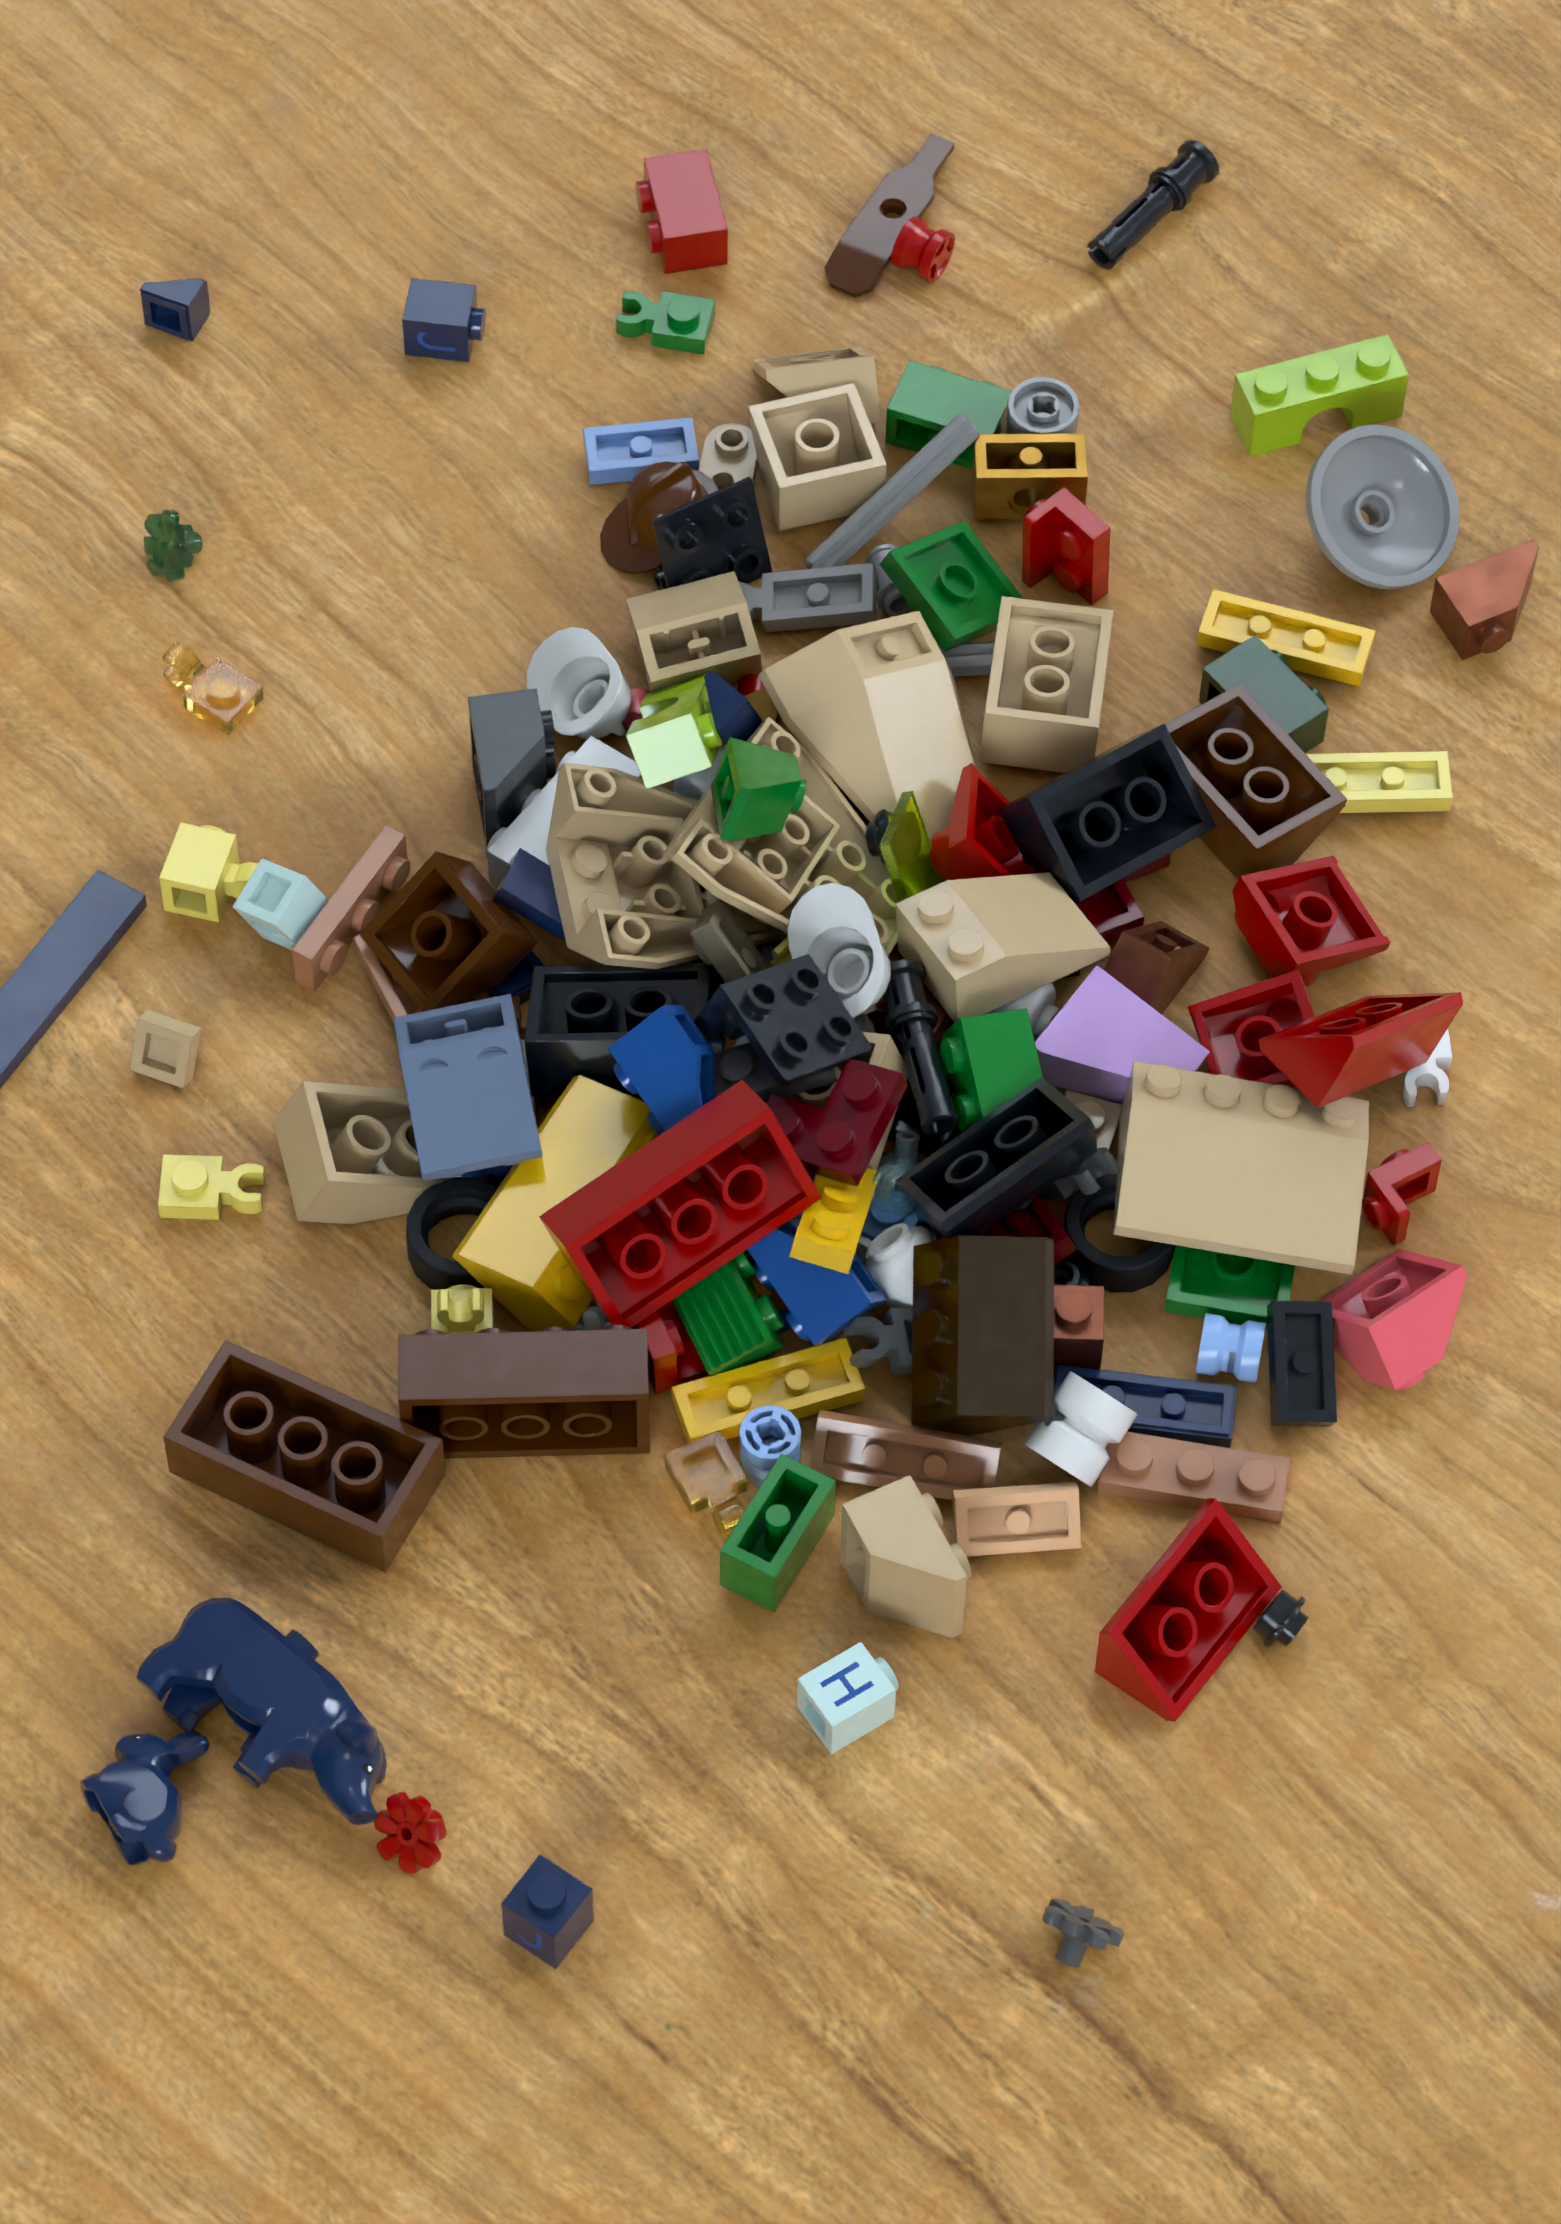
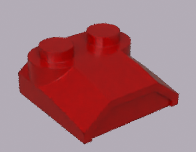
(977, 838)
(1305, 919)
(1237, 1020)

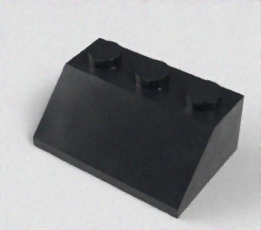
(1110, 815)
(589, 1008)
(999, 1163)

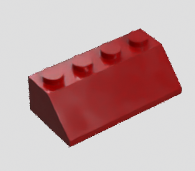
(681, 1206)

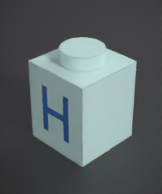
(847, 1697)

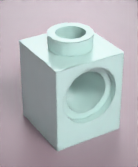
(279, 903)

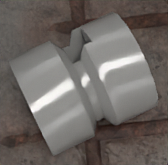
(1042, 407)

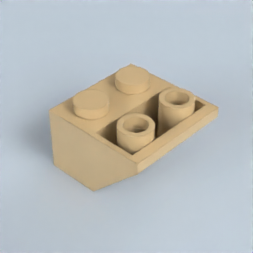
(695, 632)
(903, 1559)

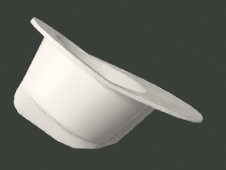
(579, 684)
(842, 939)

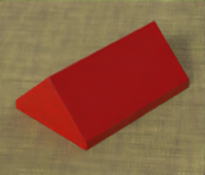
(1361, 1043)
(1186, 1614)

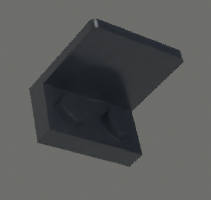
(787, 1018)

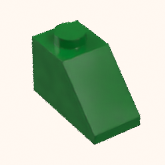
(755, 790)

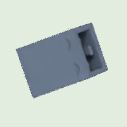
(467, 1087)

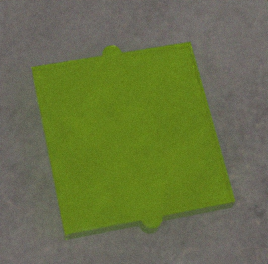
(907, 850)

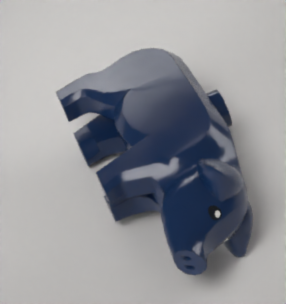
(275, 1695)

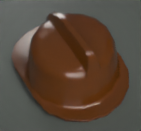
(657, 489)

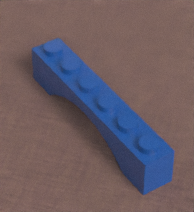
(675, 1076)

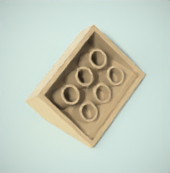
(1240, 1168)

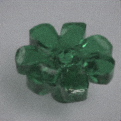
(170, 545)

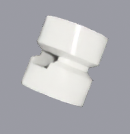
(1081, 1429)

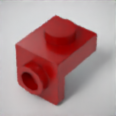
(1396, 1183)

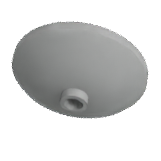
(1402, 492)

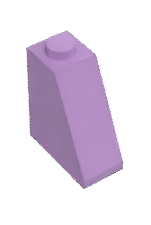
(1103, 1033)

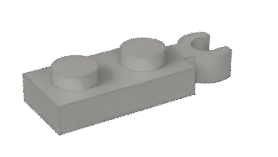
(814, 598)

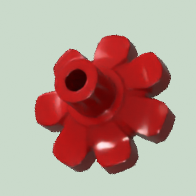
(410, 1832)

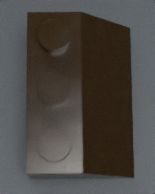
(983, 1333)

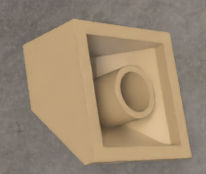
(823, 370)

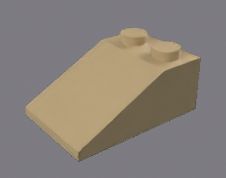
(1045, 685)
(995, 939)
(350, 1153)

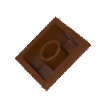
(447, 934)

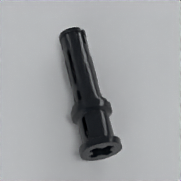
(1167, 191)
(912, 1024)

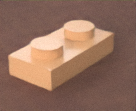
(1017, 1518)

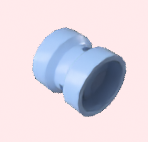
(1230, 1348)
(782, 1437)

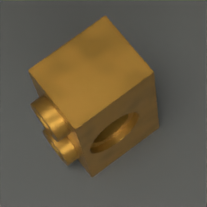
(1021, 469)

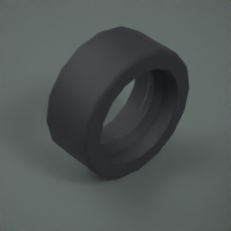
(437, 1203)
(1106, 1270)

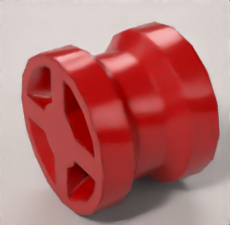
(923, 249)

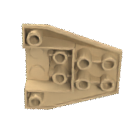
(878, 715)
(774, 870)
(611, 876)

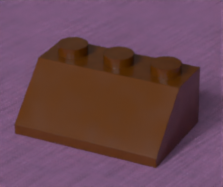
(1254, 783)

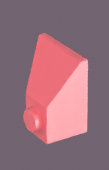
(1397, 1317)

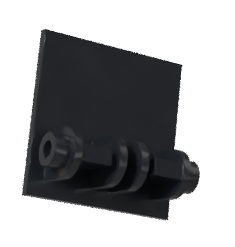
(712, 538)

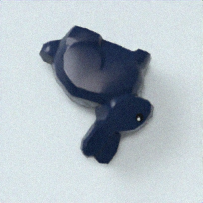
(139, 1798)

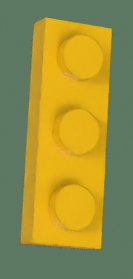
(1304, 639)
(834, 1224)
(796, 1381)

